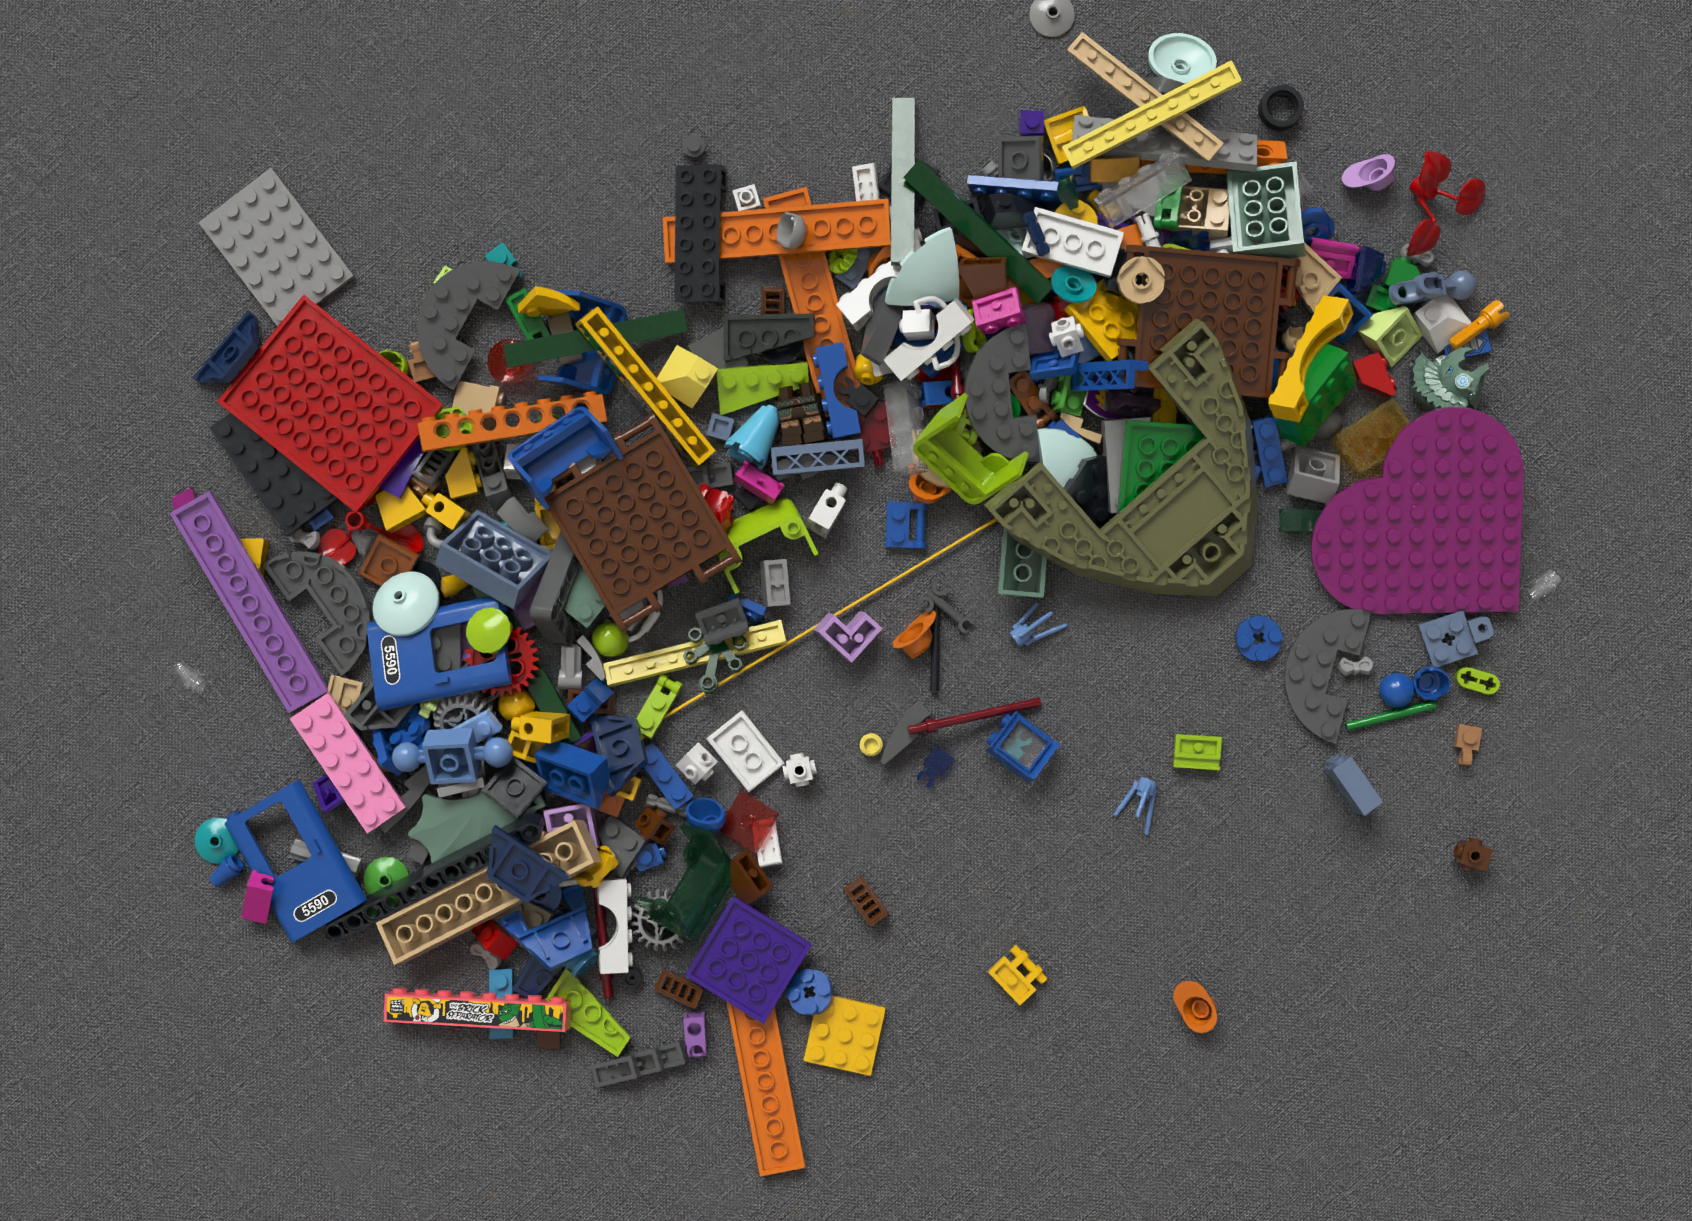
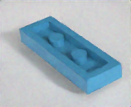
(501, 983)

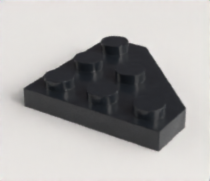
(1090, 488)

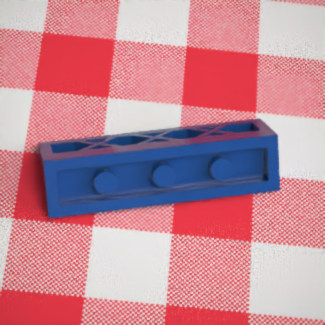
(1102, 370)

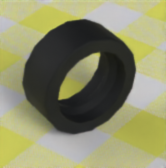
(1293, 95)

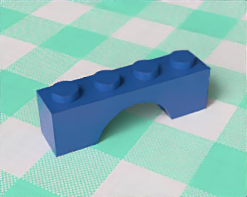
(832, 362)

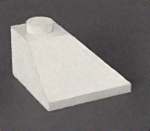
(1440, 321)

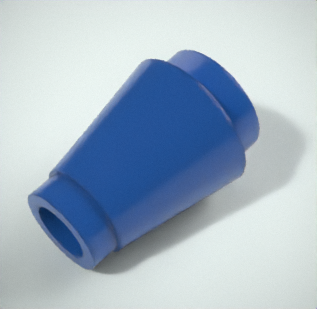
(227, 870)

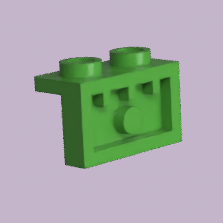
(1067, 400)

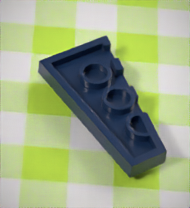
(534, 974)

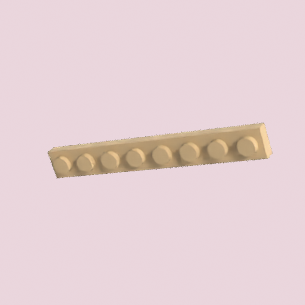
(1141, 93)

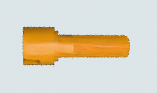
(1488, 318)

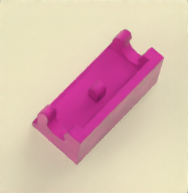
(758, 482)
(257, 898)

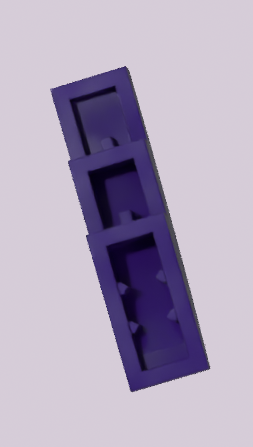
(401, 476)

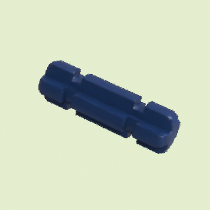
(1036, 233)

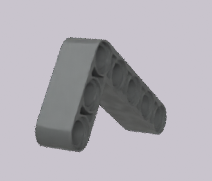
(552, 594)

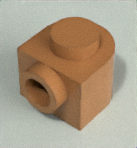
(421, 488)

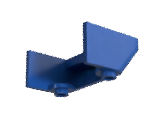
(592, 371)
(558, 446)

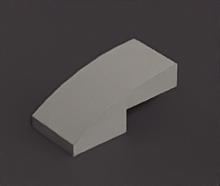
(520, 521)
(596, 662)

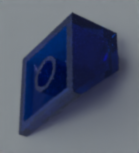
(1366, 269)

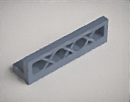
(818, 448)

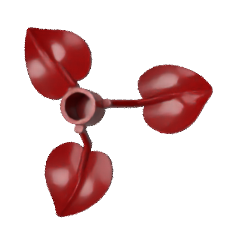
(1434, 171)
(338, 544)

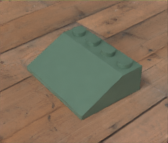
(1266, 211)

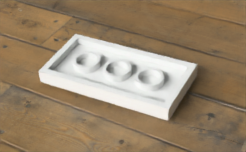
(1076, 243)

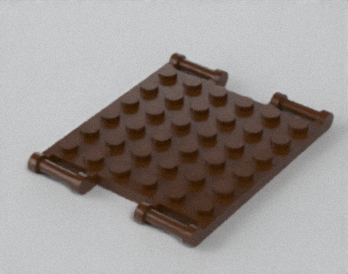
(1234, 299)
(638, 523)

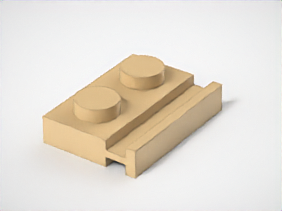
(345, 691)

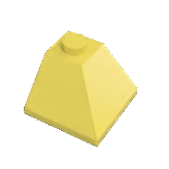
(686, 376)

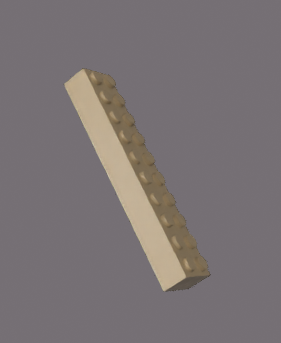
(477, 897)

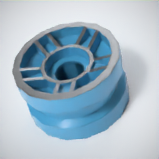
(582, 964)

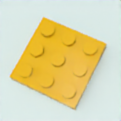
(1105, 320)
(846, 1035)

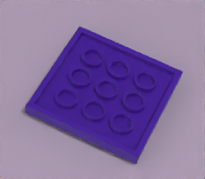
(748, 959)

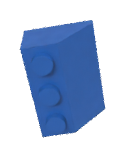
(573, 773)

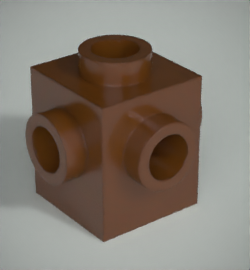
(654, 825)
(1472, 855)

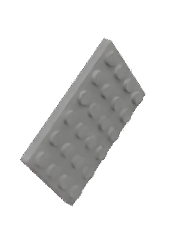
(275, 247)

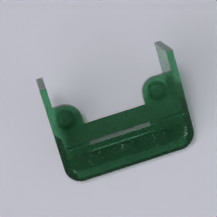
(698, 890)

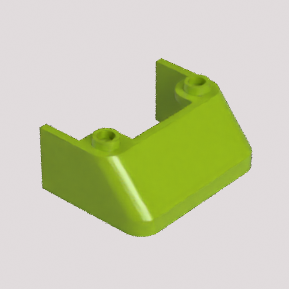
(959, 463)
(760, 521)

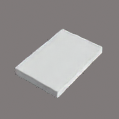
(745, 751)

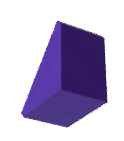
(328, 795)

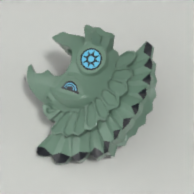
(1444, 382)

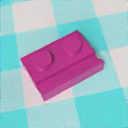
(1336, 254)

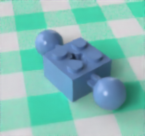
(452, 755)

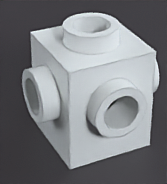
(1067, 336)
(799, 760)
(697, 764)

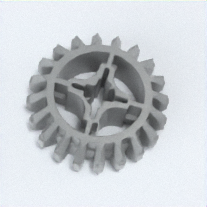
(453, 708)
(657, 939)

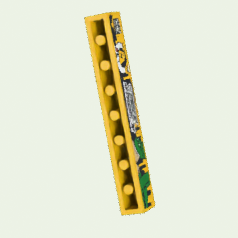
(645, 386)

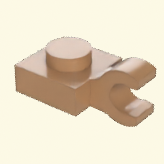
(417, 366)
(1467, 739)

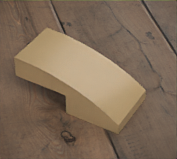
(1075, 423)

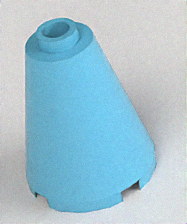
(755, 437)

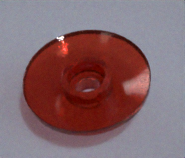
(498, 366)

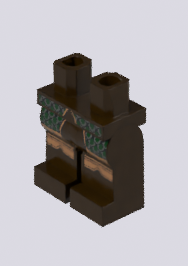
(801, 417)

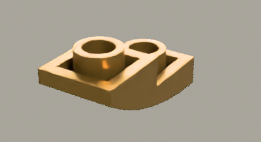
(1112, 169)

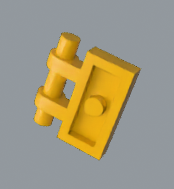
(1011, 978)

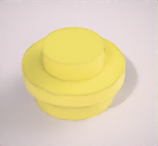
(871, 744)

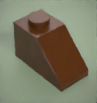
(748, 878)

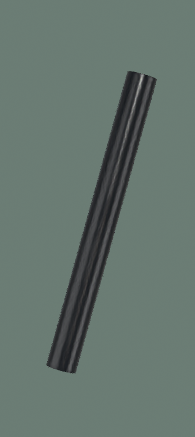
(935, 651)

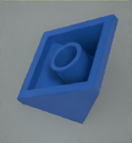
(1360, 312)

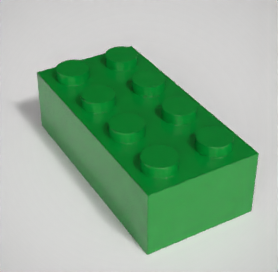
(1325, 386)

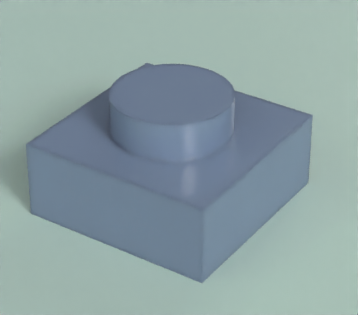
(720, 427)

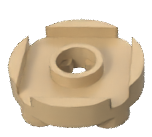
(1142, 266)

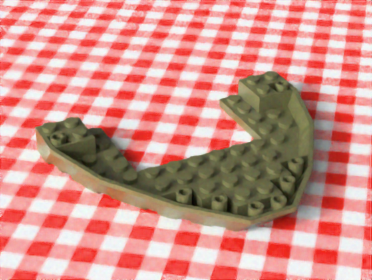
(1186, 528)

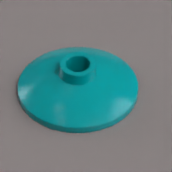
(1073, 284)
(203, 841)

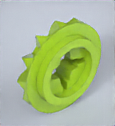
(839, 265)

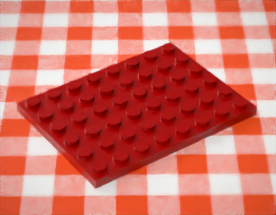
(330, 403)

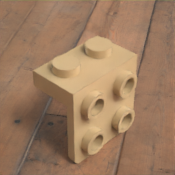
(475, 396)

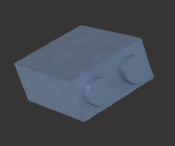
(1352, 784)

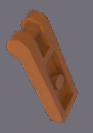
(1028, 396)

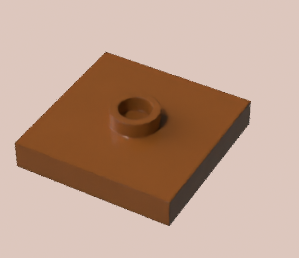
(387, 560)

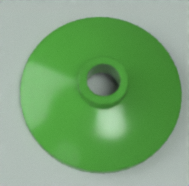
(383, 866)

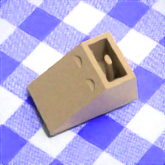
(1204, 211)

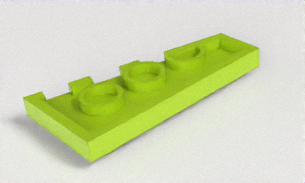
(753, 384)
(590, 1015)

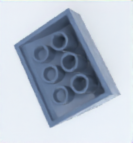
(493, 558)

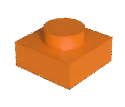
(612, 805)

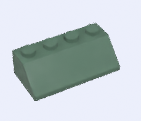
(1021, 570)
(583, 600)

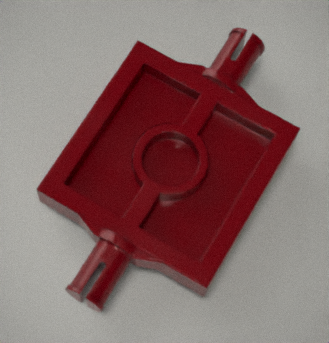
(874, 432)

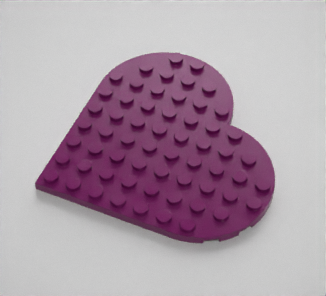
(1434, 526)

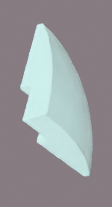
(927, 272)
(1062, 453)

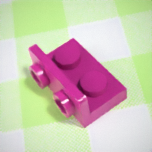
(998, 311)

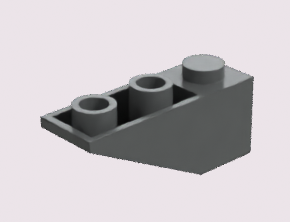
(492, 474)

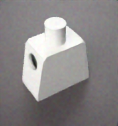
(824, 517)

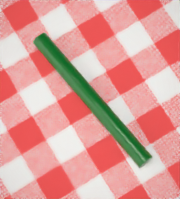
(1391, 715)

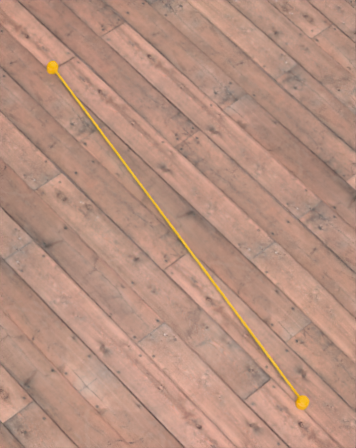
(840, 612)

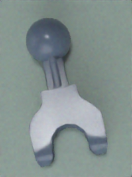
(1432, 285)

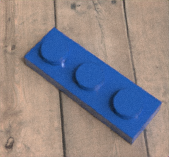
(1269, 451)
(666, 778)

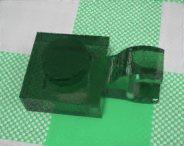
(1068, 192)

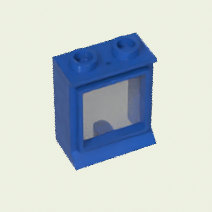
(1021, 746)

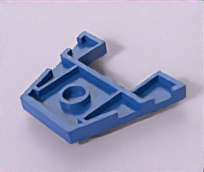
(559, 939)

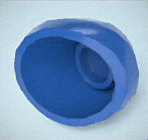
(706, 814)

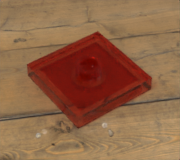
(749, 821)

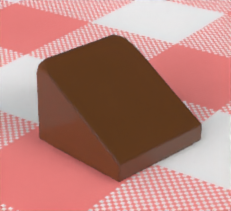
(548, 1039)

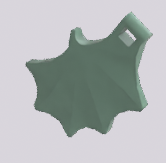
(455, 823)

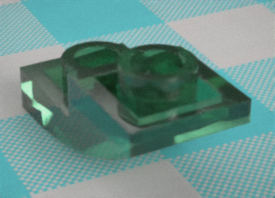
(1297, 520)

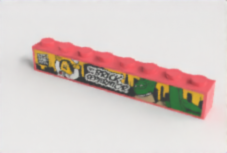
(477, 1011)

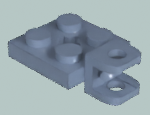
(1464, 633)

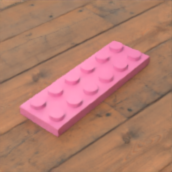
(348, 763)

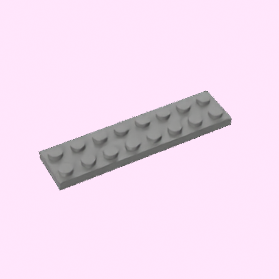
(1237, 153)

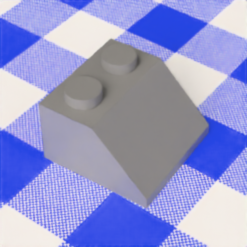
(1313, 474)

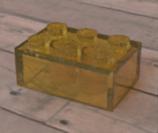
(1369, 437)

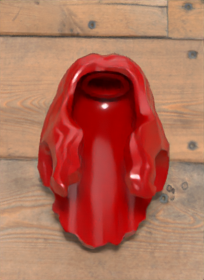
(719, 503)

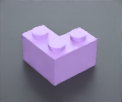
(849, 639)
(563, 815)

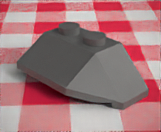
(367, 716)

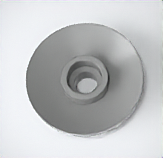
(1050, 25)

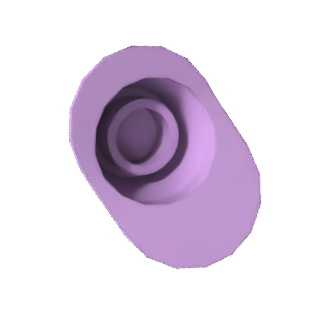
(1371, 173)

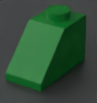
(1399, 271)

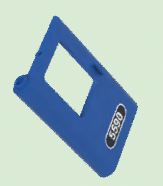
(406, 665)
(315, 888)

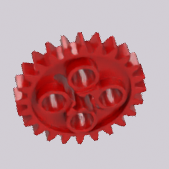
(527, 661)

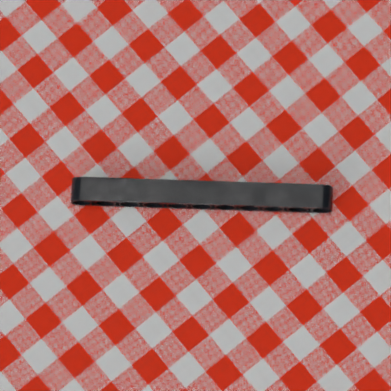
(426, 885)

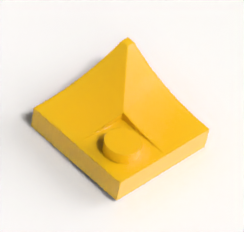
(1060, 130)
(547, 303)

